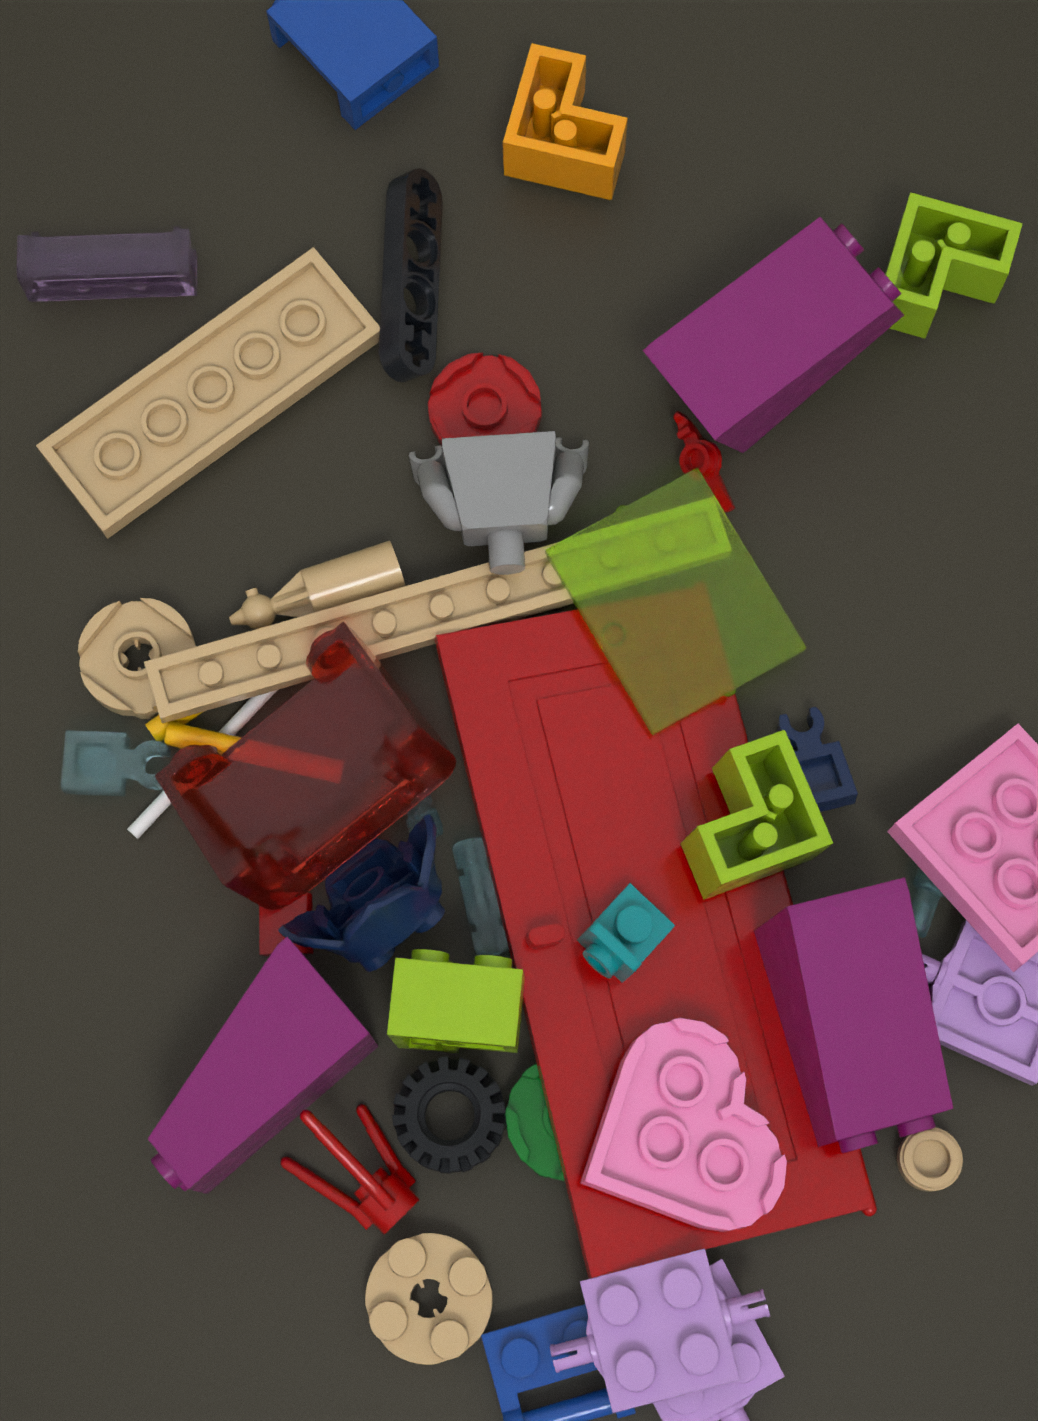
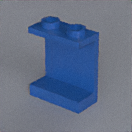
(359, 47)

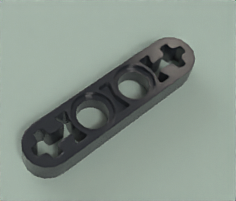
(408, 338)

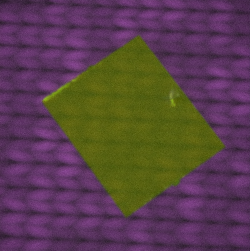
(675, 601)

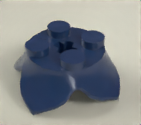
(376, 900)

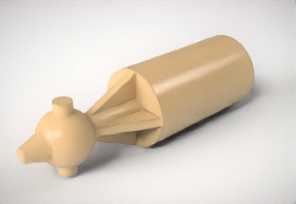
(325, 586)

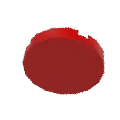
(483, 398)

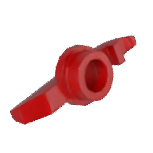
(704, 456)

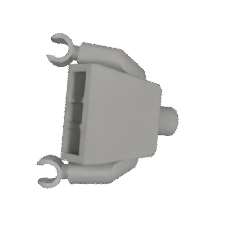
(501, 490)

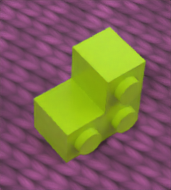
(947, 250)
(770, 820)
(455, 1004)

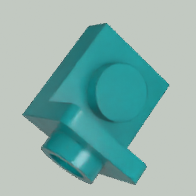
(624, 934)

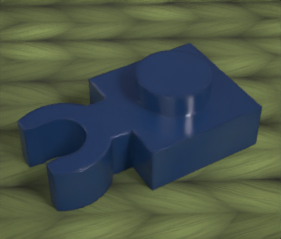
(821, 764)

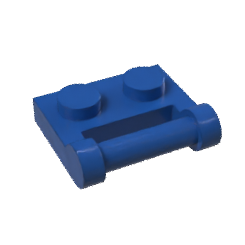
(523, 1361)

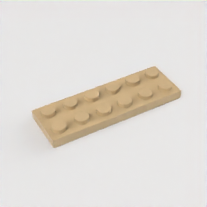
(210, 392)

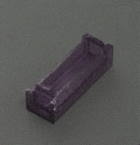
(107, 266)

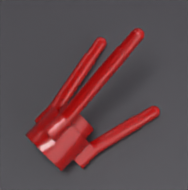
(382, 1196)

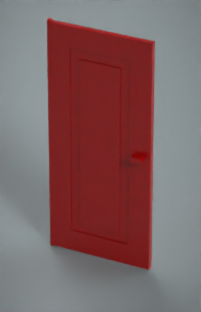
(569, 815)

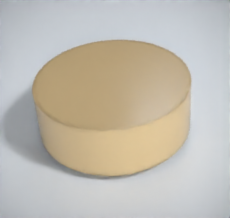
(930, 1160)

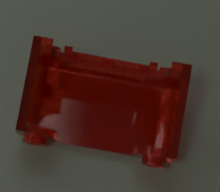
(309, 777)

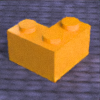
(554, 137)

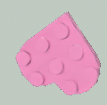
(683, 1136)

